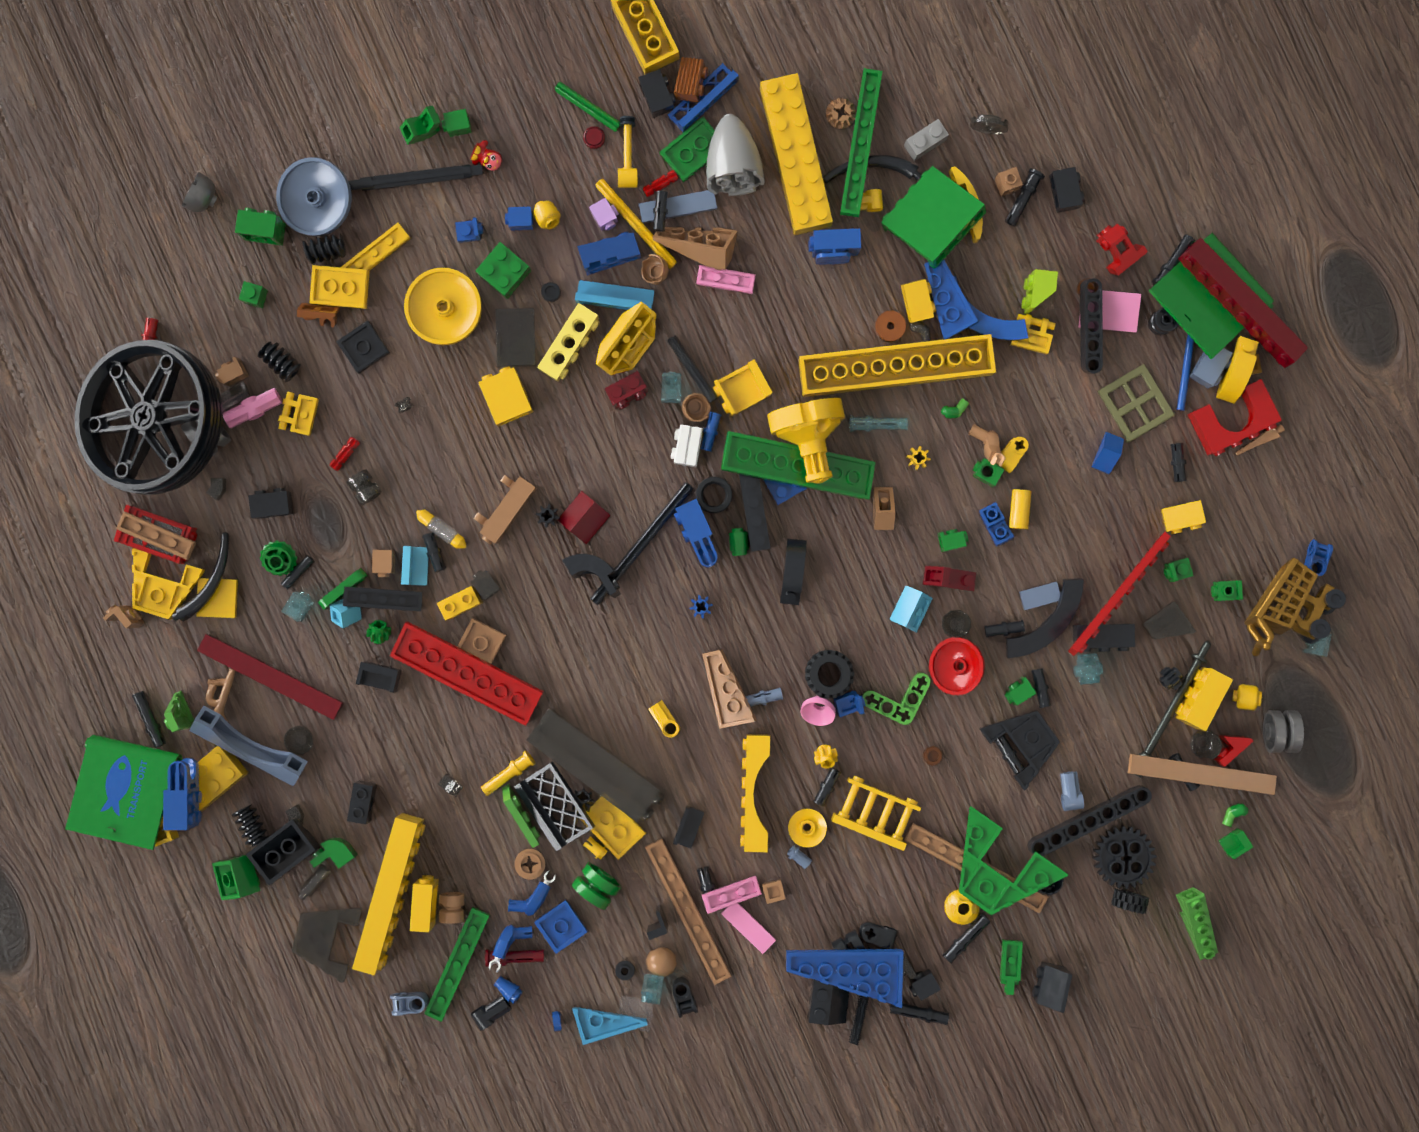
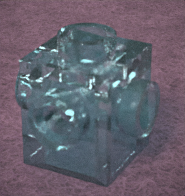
(1088, 668)

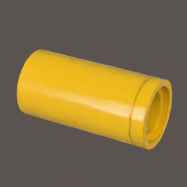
(1020, 509)

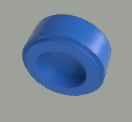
(556, 1021)

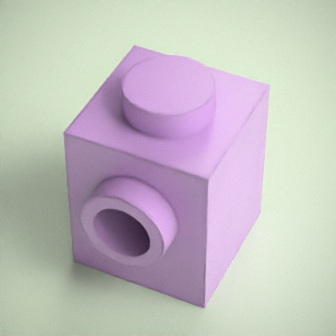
(604, 214)

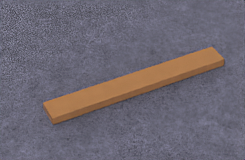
(1202, 774)
(954, 856)
(688, 911)

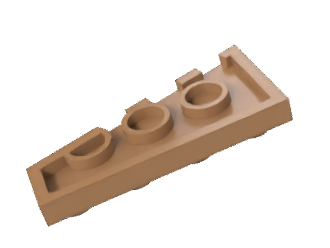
(726, 692)

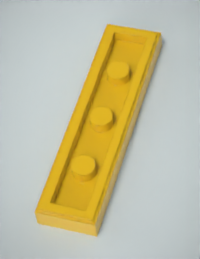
(379, 249)

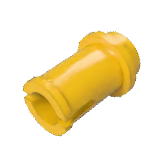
(596, 849)

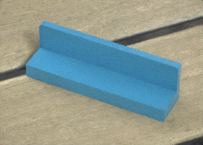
(612, 295)

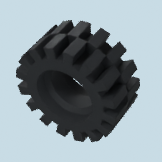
(1130, 901)

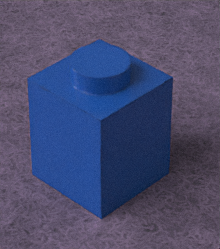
(519, 218)

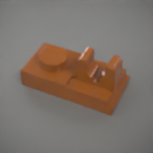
(314, 311)

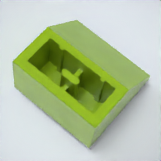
(1038, 288)

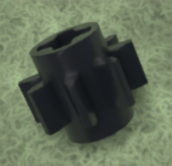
(550, 520)
(1171, 678)
(586, 797)

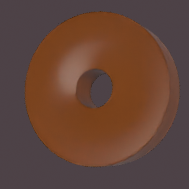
(898, 322)

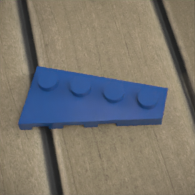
(950, 303)

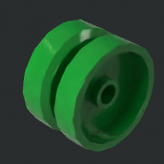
(596, 886)

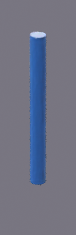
(1185, 373)

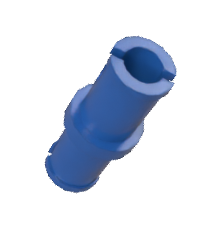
(710, 431)

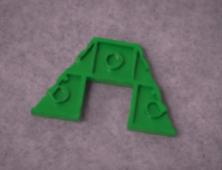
(986, 885)

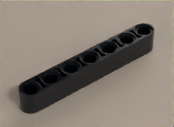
(1098, 820)

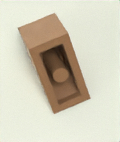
(883, 508)

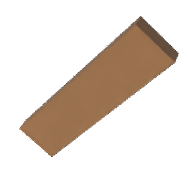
(156, 535)

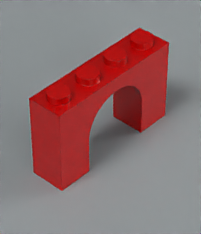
(1261, 416)

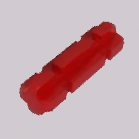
(660, 183)
(344, 453)

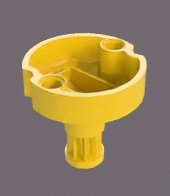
(808, 427)

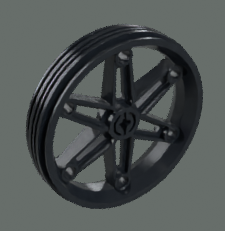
(148, 417)

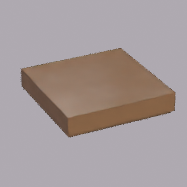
(481, 640)

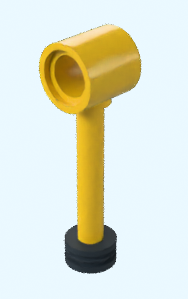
(627, 175)

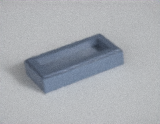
(1040, 595)

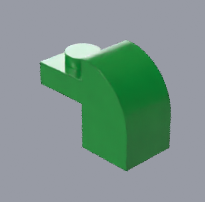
(421, 127)
(337, 849)

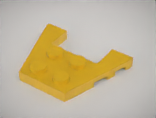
(157, 594)

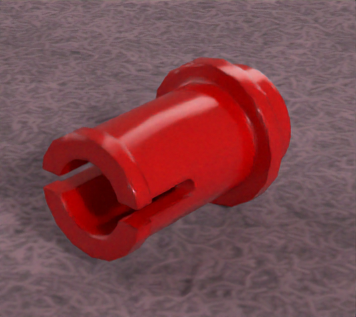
(150, 329)

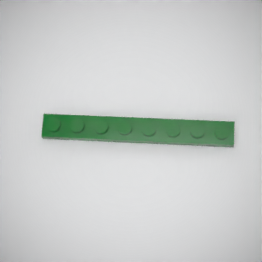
(861, 143)

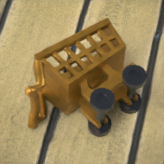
(1312, 627)

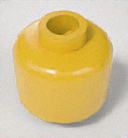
(546, 214)
(1247, 697)

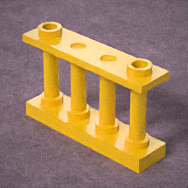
(878, 831)

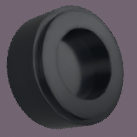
(550, 292)

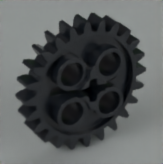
(1141, 855)

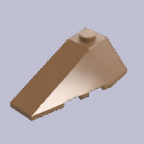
(706, 247)

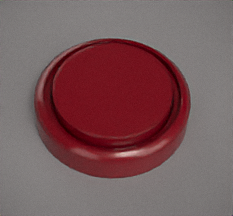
(594, 137)

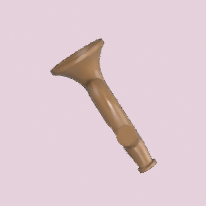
(220, 703)

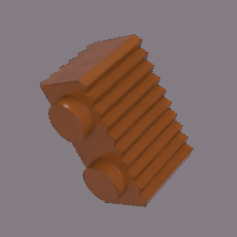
(690, 79)

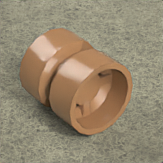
(451, 907)

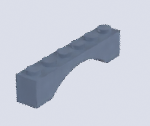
(218, 731)

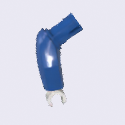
(535, 901)
(506, 939)

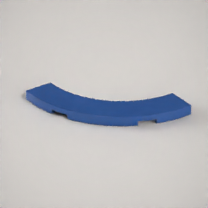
(998, 328)

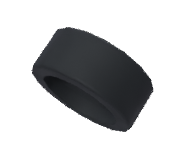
(714, 480)

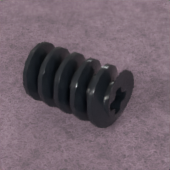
(324, 249)
(279, 361)
(250, 826)

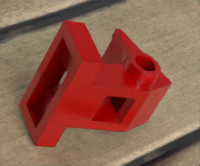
(1110, 238)

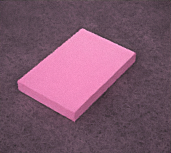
(1119, 311)

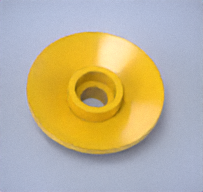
(809, 837)

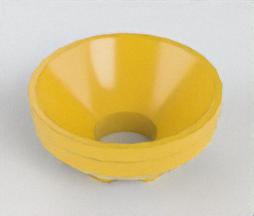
(951, 906)

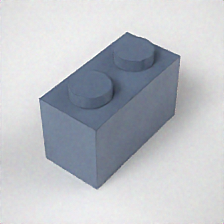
(1208, 370)

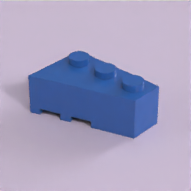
(609, 252)

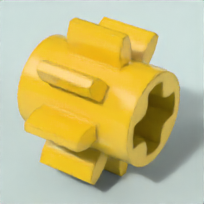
(914, 461)
(825, 756)

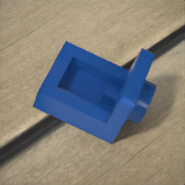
(849, 703)

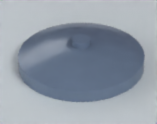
(313, 196)

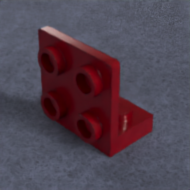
(626, 390)

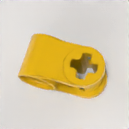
(1012, 455)

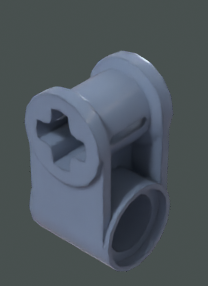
(405, 1003)

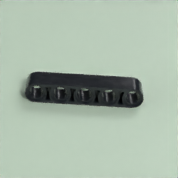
(1097, 318)

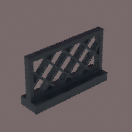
(544, 813)

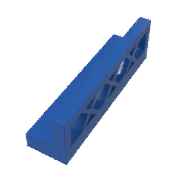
(707, 101)

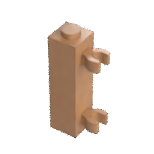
(507, 511)

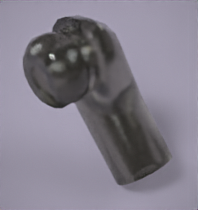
(923, 329)

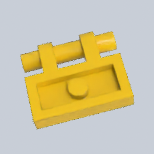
(1038, 340)
(303, 416)

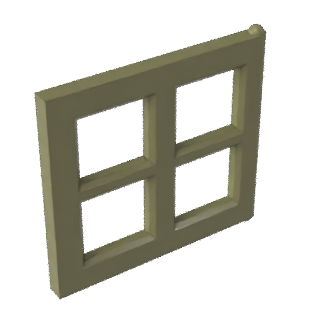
(1136, 403)

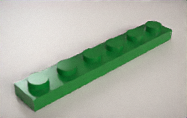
(457, 964)

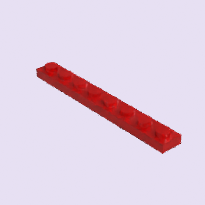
(1115, 601)

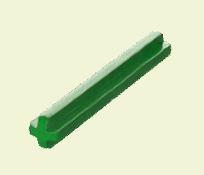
(587, 106)

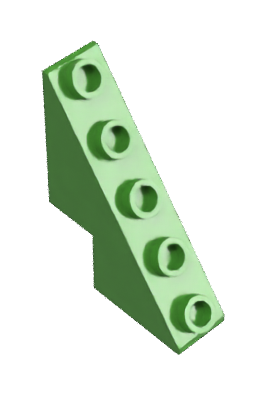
(1198, 922)

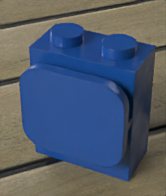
(834, 245)

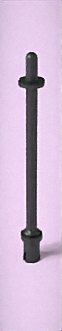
(1198, 659)

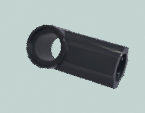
(486, 1015)

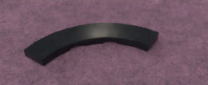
(1052, 626)

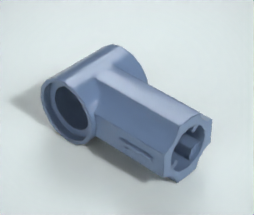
(1072, 796)

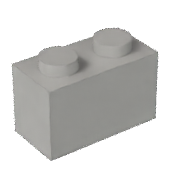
(926, 140)

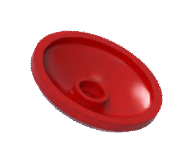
(945, 666)

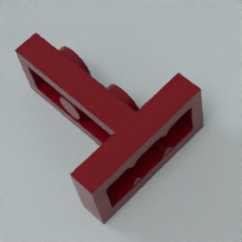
(949, 578)

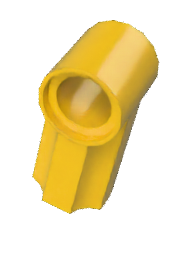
(872, 200)
(663, 718)

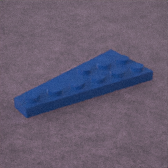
(859, 971)

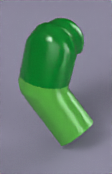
(955, 412)
(1233, 812)

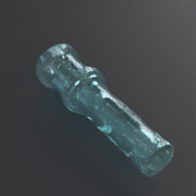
(901, 423)

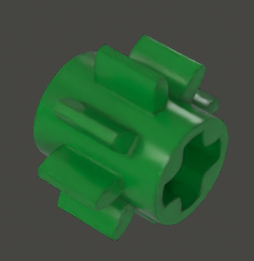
(378, 632)

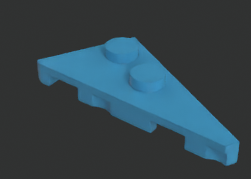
(598, 1025)

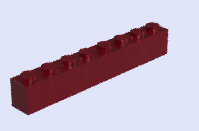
(1242, 303)

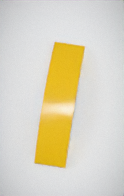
(959, 178)

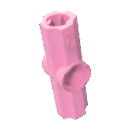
(252, 408)

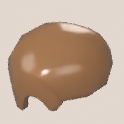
(654, 269)
(696, 407)
(661, 961)

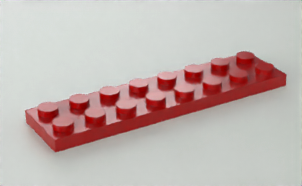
(466, 673)

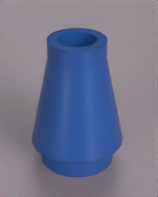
(508, 989)

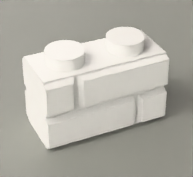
(687, 446)

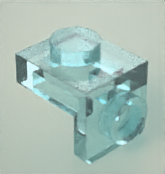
(671, 387)

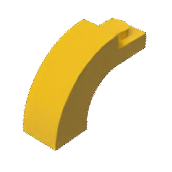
(1239, 370)

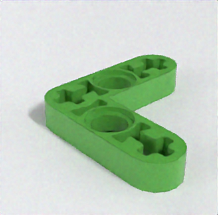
(904, 705)

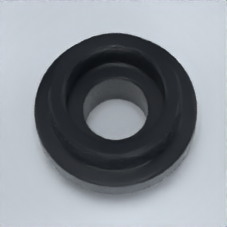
(624, 964)

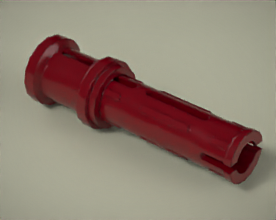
(516, 957)

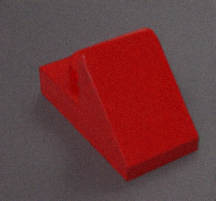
(1235, 745)

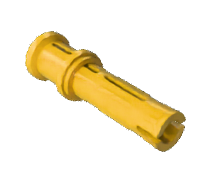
(514, 768)

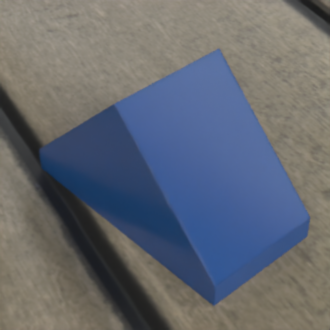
(1108, 453)

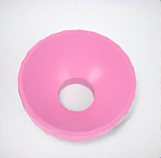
(818, 714)

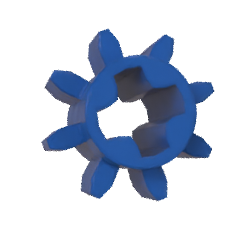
(700, 601)

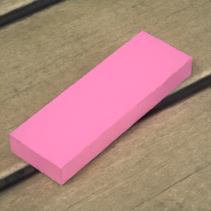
(726, 279)
(731, 894)
(748, 927)

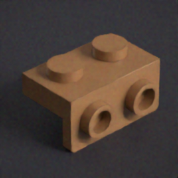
(126, 615)

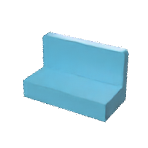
(414, 566)
(911, 608)

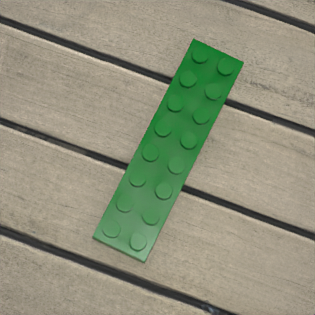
(784, 464)

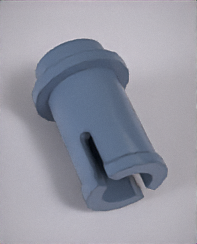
(798, 856)

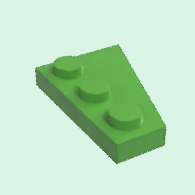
(178, 714)
(520, 816)

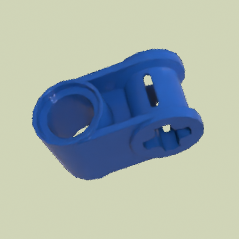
(1319, 555)

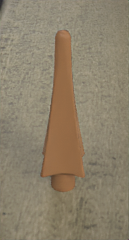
(1265, 437)

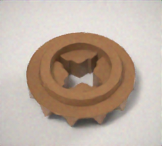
(832, 115)
(524, 871)

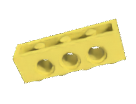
(579, 315)

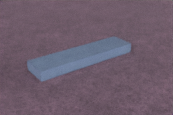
(681, 205)

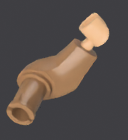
(991, 444)

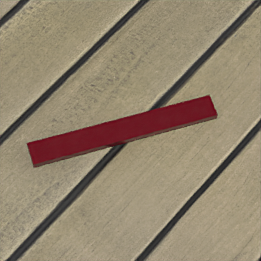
(270, 676)

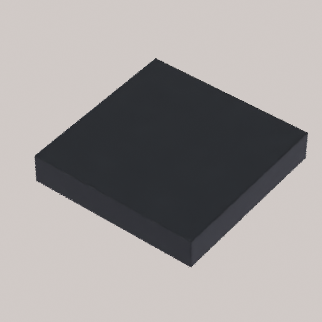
(363, 347)

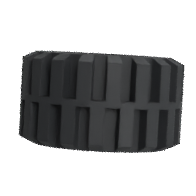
(844, 682)

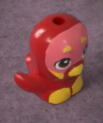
(488, 158)

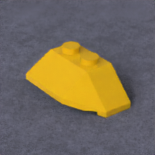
(627, 340)

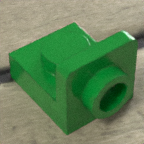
(1178, 570)

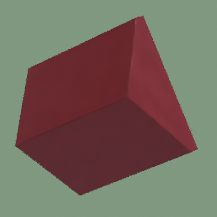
(584, 517)

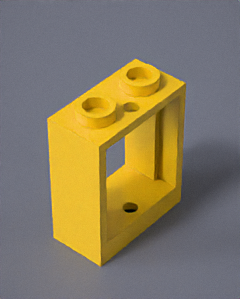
(424, 904)

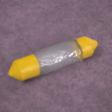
(441, 529)

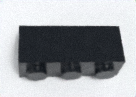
(1110, 636)

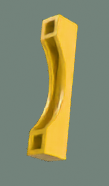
(755, 834)

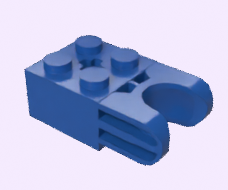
(697, 532)
(182, 796)

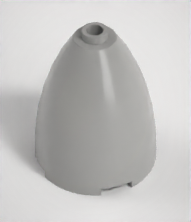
(733, 159)

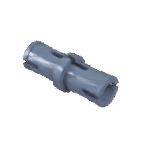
(764, 697)

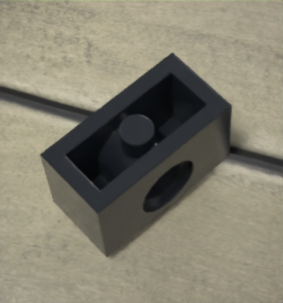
(362, 802)

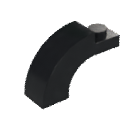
(589, 564)
(793, 571)

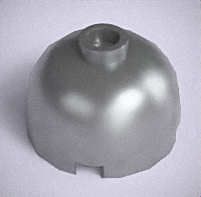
(200, 194)

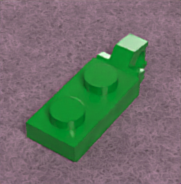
(1011, 964)

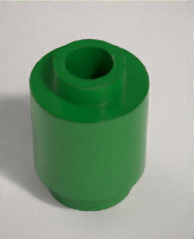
(738, 542)

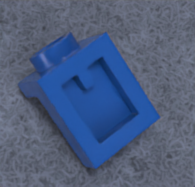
(469, 230)

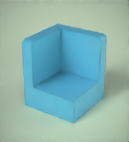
(344, 615)

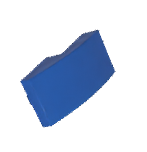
(996, 524)

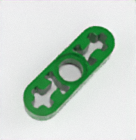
(338, 592)

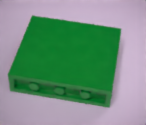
(934, 216)

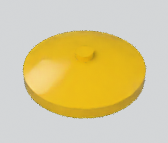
(442, 306)

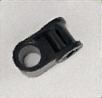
(882, 935)
(684, 1000)

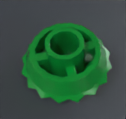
(278, 558)

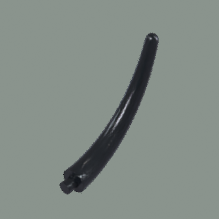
(884, 161)
(201, 599)

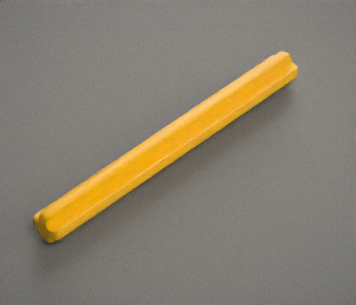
(634, 222)

